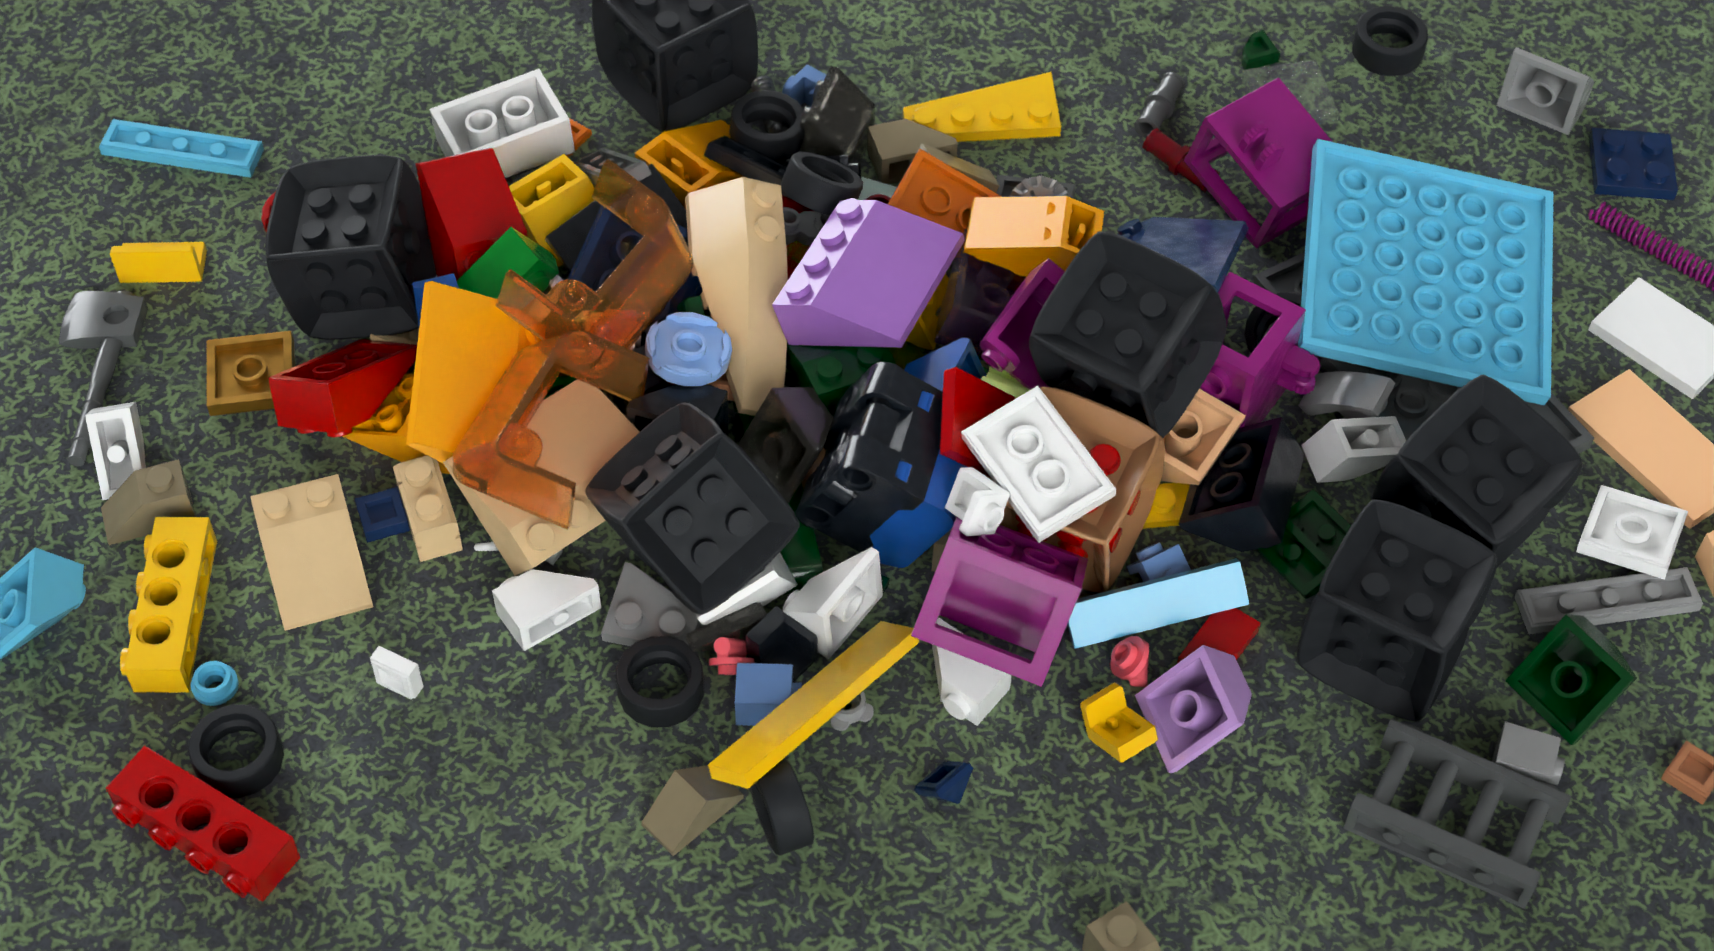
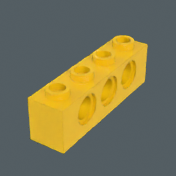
(177, 573)

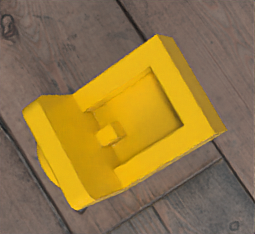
(1115, 725)

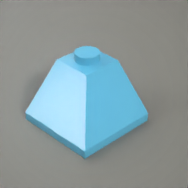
(37, 596)

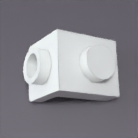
(977, 502)

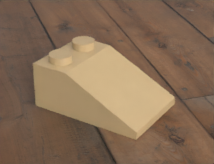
(311, 552)

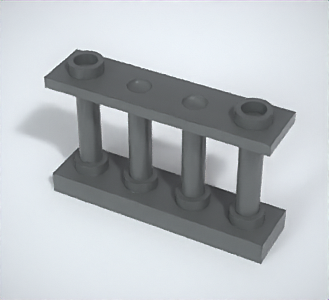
(1439, 849)

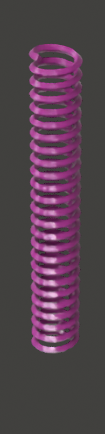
(1655, 241)

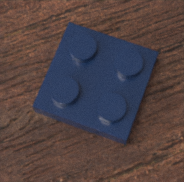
(1632, 164)

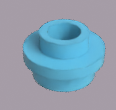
(214, 672)

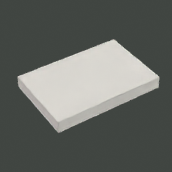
(1659, 336)
(1039, 463)

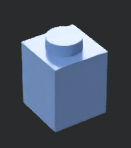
(761, 690)

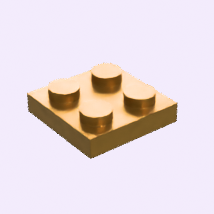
(241, 368)

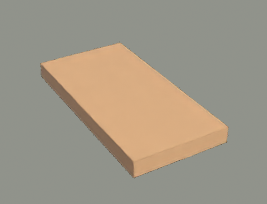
(1651, 443)

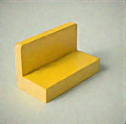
(159, 262)

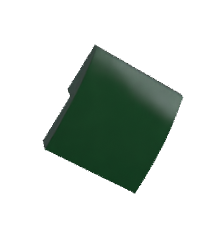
(1308, 543)

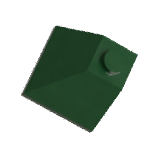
(1572, 677)

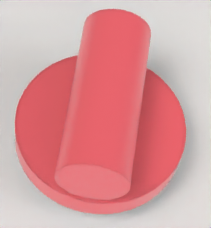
(729, 653)
(1131, 661)

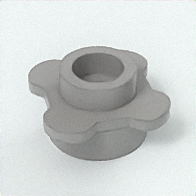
(858, 712)

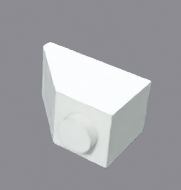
(115, 444)
(1353, 447)
(544, 604)
(967, 686)

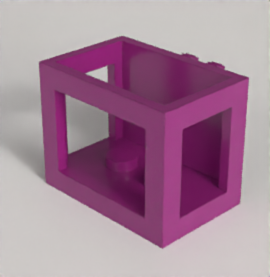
(1272, 144)
(1276, 364)
(1005, 589)

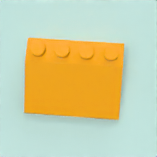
(458, 362)

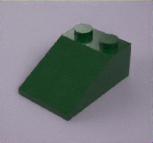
(832, 368)

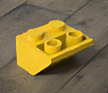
(551, 198)

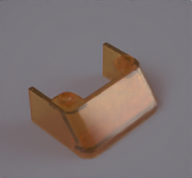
(631, 293)
(502, 453)

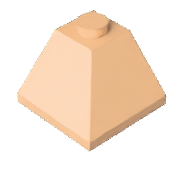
(1199, 439)

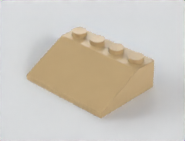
(578, 437)

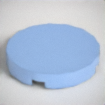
(688, 349)

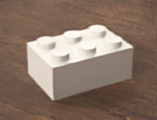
(513, 118)

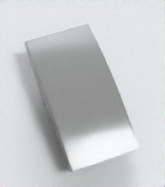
(1349, 394)

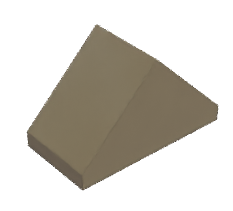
(688, 807)

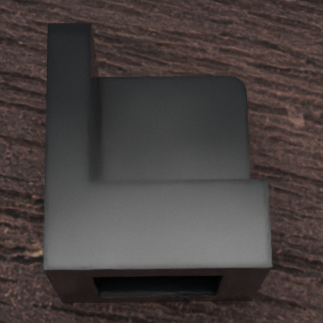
(782, 641)

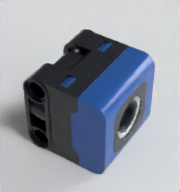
(883, 469)

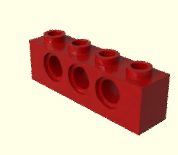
(154, 779)

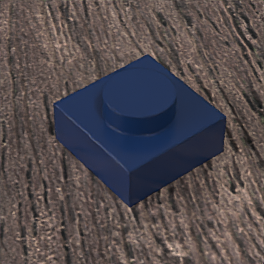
(382, 514)

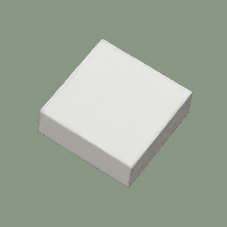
(396, 673)

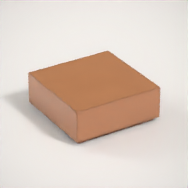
(1691, 772)

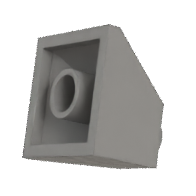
(1544, 91)

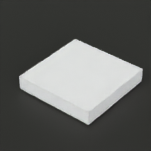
(1632, 531)

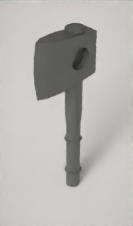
(104, 323)

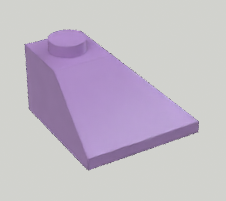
(1195, 705)

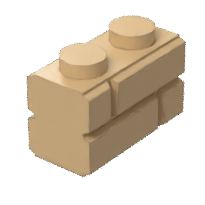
(427, 508)

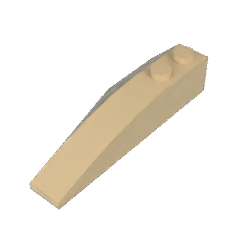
(742, 268)

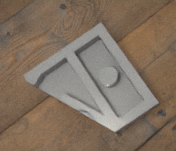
(645, 610)

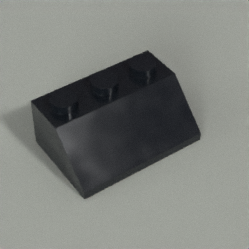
(1247, 489)

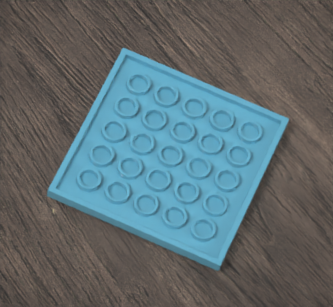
(1428, 271)

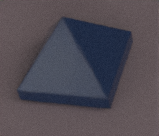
(946, 782)

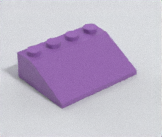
(865, 277)

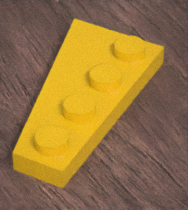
(994, 113)

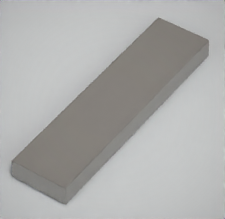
(1609, 599)

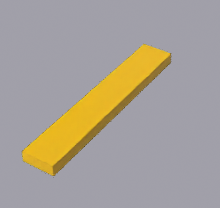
(812, 705)

